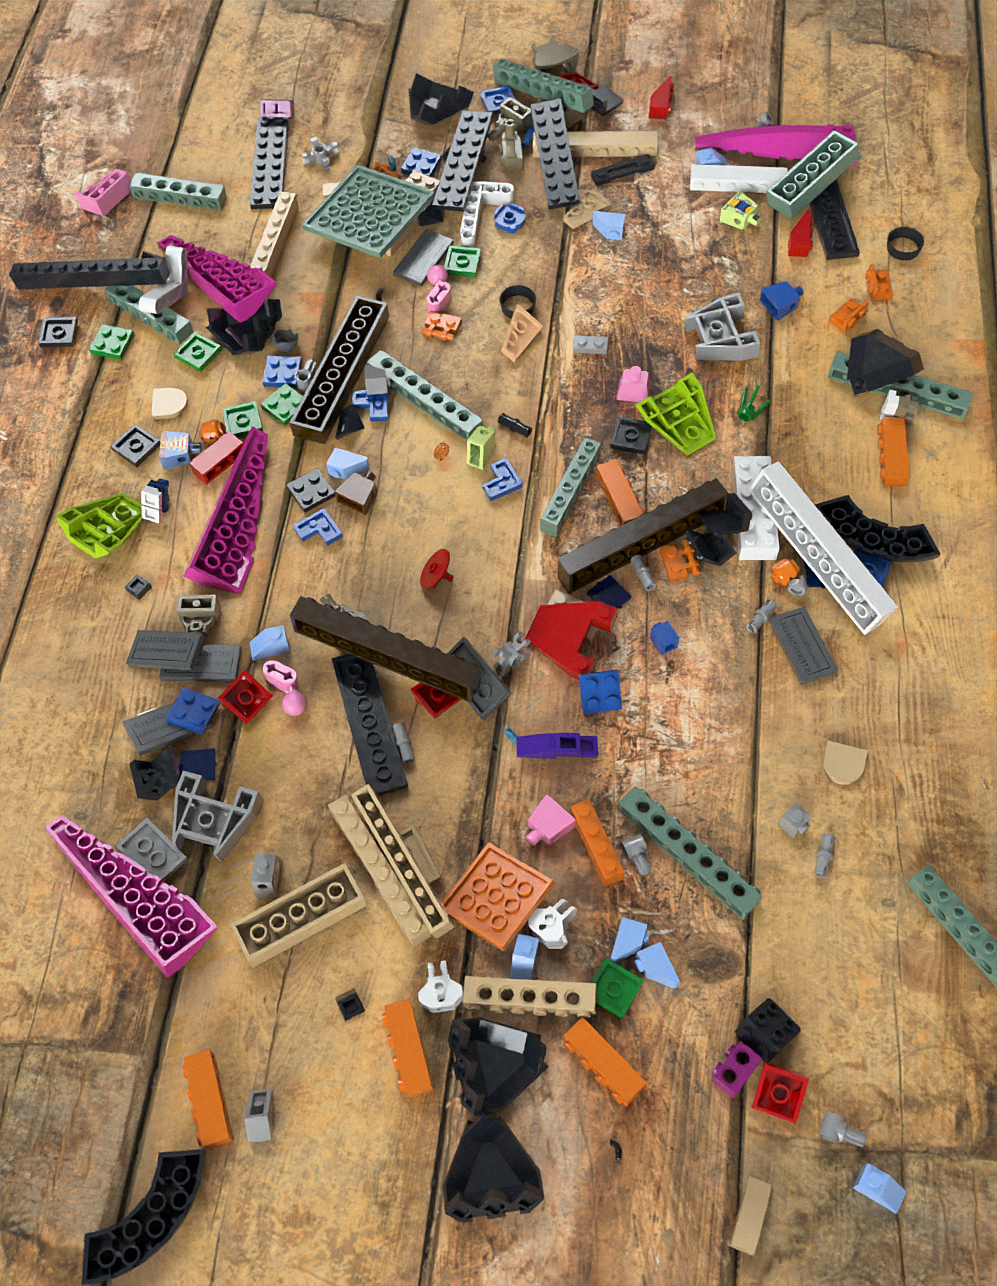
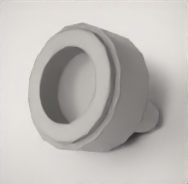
(766, 119)
(797, 586)

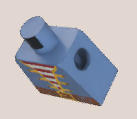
(177, 449)

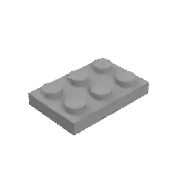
(152, 850)

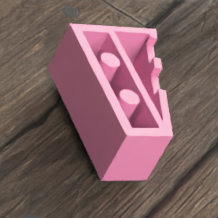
(106, 193)

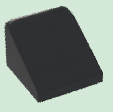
(349, 1004)

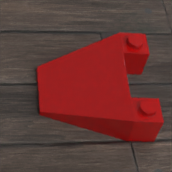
(562, 630)

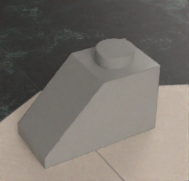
(376, 380)
(259, 1115)

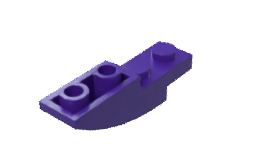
(556, 744)

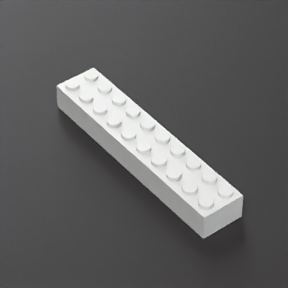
(822, 548)

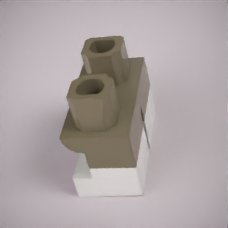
(899, 407)

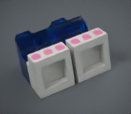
(155, 500)

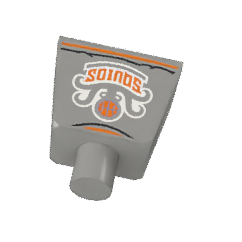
(266, 872)

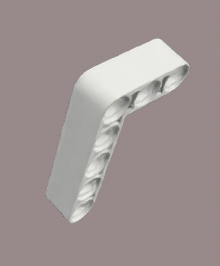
(482, 193)
(175, 287)

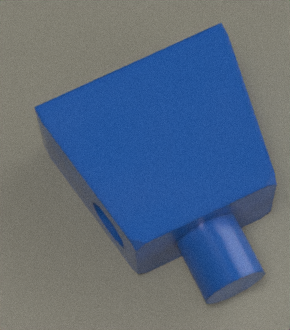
(781, 299)

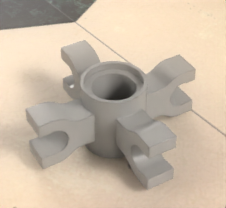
(320, 153)
(511, 654)

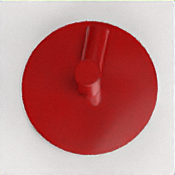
(436, 569)

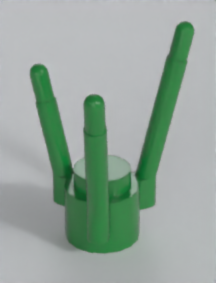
(747, 412)

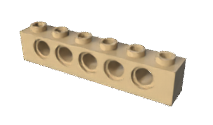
(476, 986)

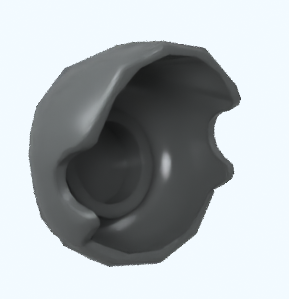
(285, 340)

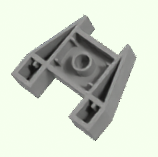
(718, 332)
(209, 819)

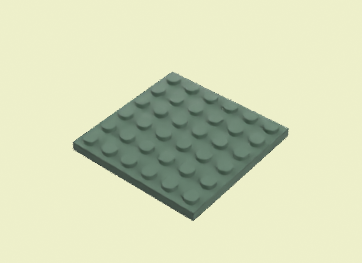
(368, 211)

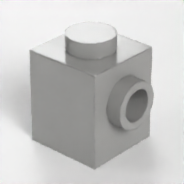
(795, 821)

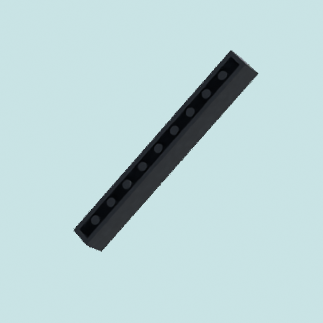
(90, 273)

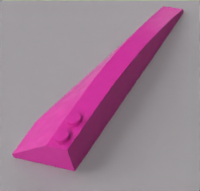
(774, 141)
(226, 281)
(227, 541)
(155, 914)

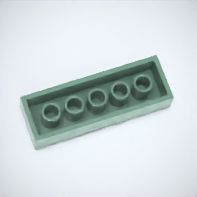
(813, 174)

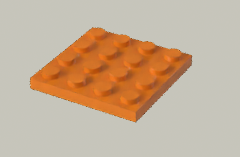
(496, 896)

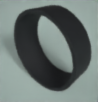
(905, 232)
(517, 290)

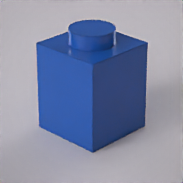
(664, 637)

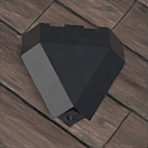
(434, 102)
(248, 335)
(880, 361)
(494, 1062)
(490, 1173)

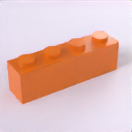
(893, 451)
(618, 491)
(597, 843)
(408, 1048)
(604, 1062)
(208, 1100)

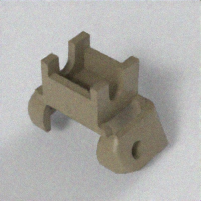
(554, 55)

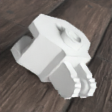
(550, 925)
(438, 989)

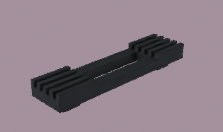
(602, 176)

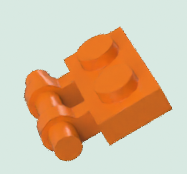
(441, 326)
(674, 563)

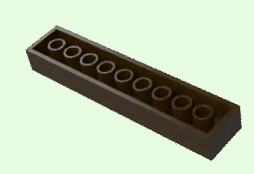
(339, 370)
(639, 536)
(386, 648)

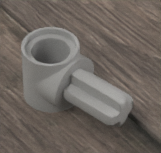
(305, 376)
(635, 849)
(835, 1129)

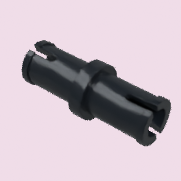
(514, 425)

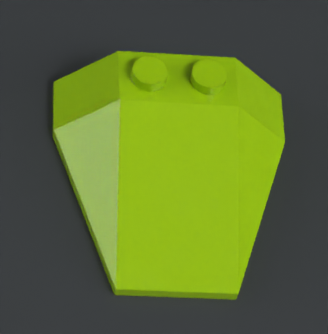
(681, 415)
(101, 524)

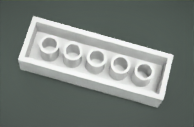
(762, 538)

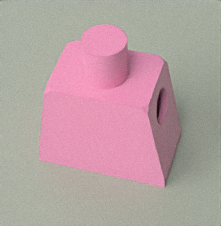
(634, 385)
(549, 822)

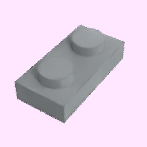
(590, 344)

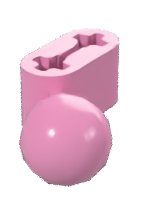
(440, 295)
(285, 680)

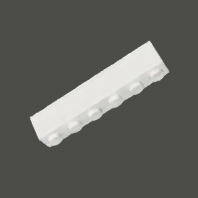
(734, 178)

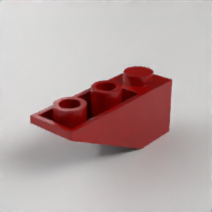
(660, 100)
(799, 238)

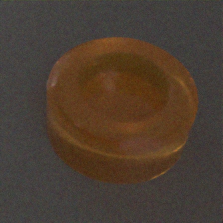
(441, 451)

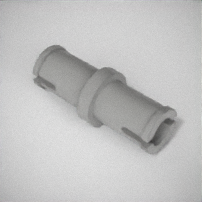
(643, 572)
(761, 616)
(403, 743)
(824, 855)

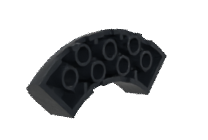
(876, 537)
(150, 1224)

